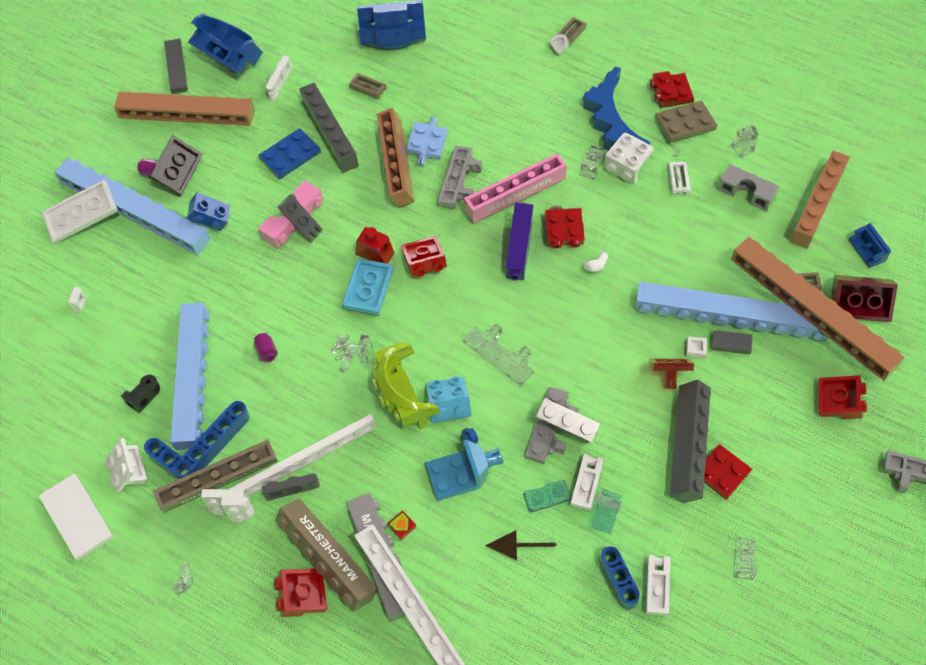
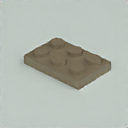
(685, 121)

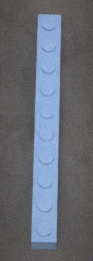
(137, 207)
(724, 310)

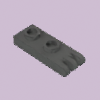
(299, 218)
(291, 486)

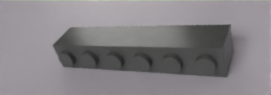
(329, 127)
(690, 442)

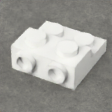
(231, 501)

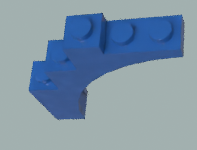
(605, 116)

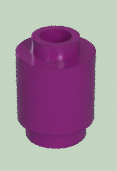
(146, 166)
(265, 347)

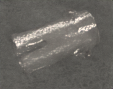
(607, 502)

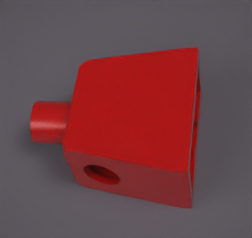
(374, 246)

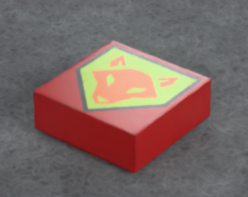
(401, 525)

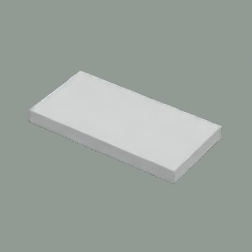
(79, 211)
(76, 517)

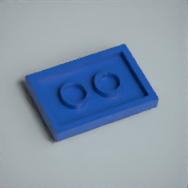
(289, 153)

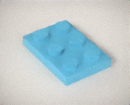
(368, 286)

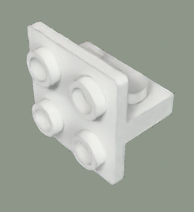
(125, 466)

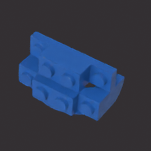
(391, 24)
(224, 43)

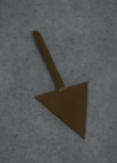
(508, 545)

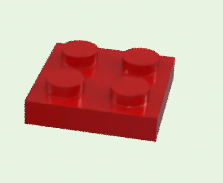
(724, 472)

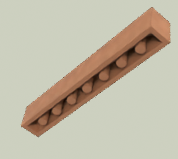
(184, 108)

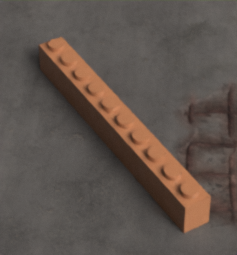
(817, 308)

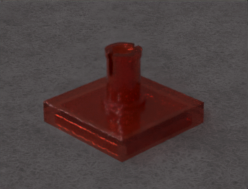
(671, 366)

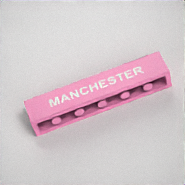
(515, 188)

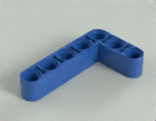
(201, 446)

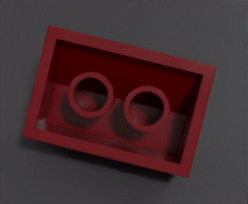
(865, 297)

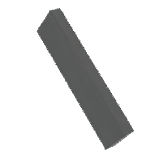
(175, 65)

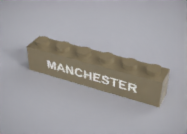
(215, 476)
(326, 555)

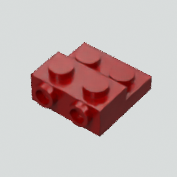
(671, 89)
(564, 227)
(424, 256)
(842, 397)
(300, 592)

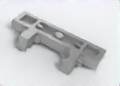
(453, 187)
(543, 439)
(905, 469)

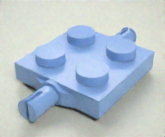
(427, 141)

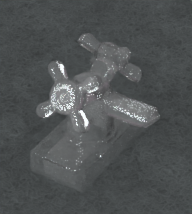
(362, 351)

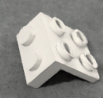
(627, 157)

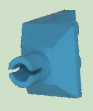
(461, 470)

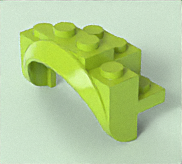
(396, 388)

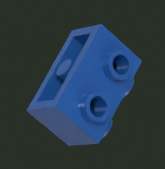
(208, 211)

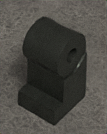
(142, 393)

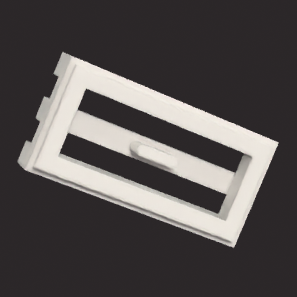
(680, 189)

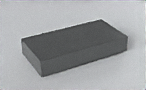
(731, 342)

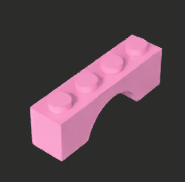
(278, 229)

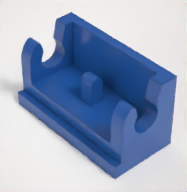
(870, 245)

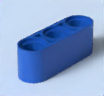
(619, 588)

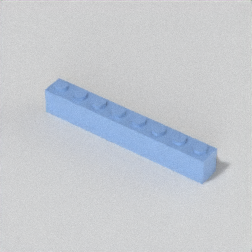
(190, 375)

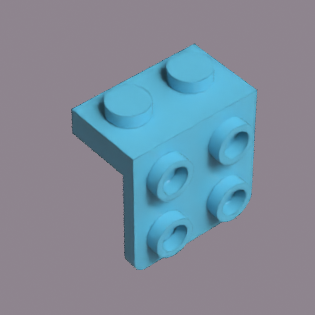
(451, 398)

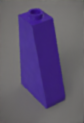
(519, 241)

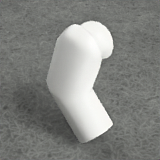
(598, 264)

